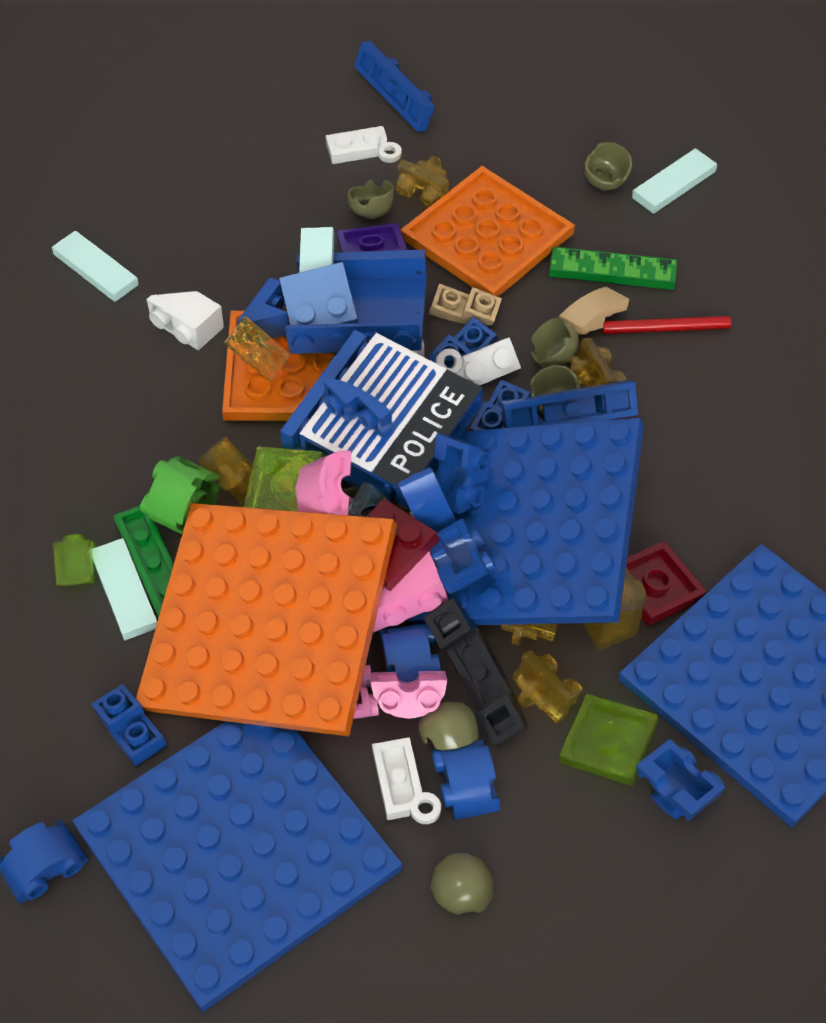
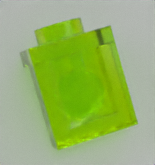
(74, 560)

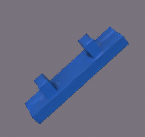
(394, 86)
(573, 406)

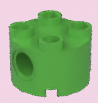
(175, 488)

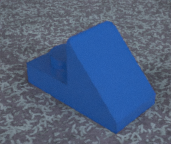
(267, 310)

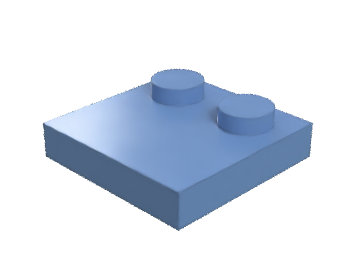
(319, 296)

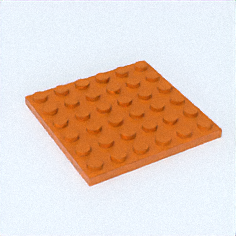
(268, 618)

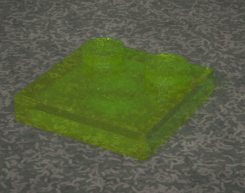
(275, 477)
(609, 739)

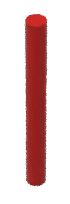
(668, 324)

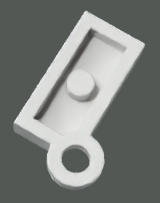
(361, 145)
(483, 363)
(401, 783)

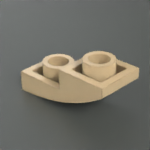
(462, 307)
(590, 310)

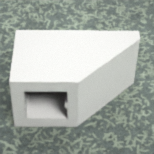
(187, 316)

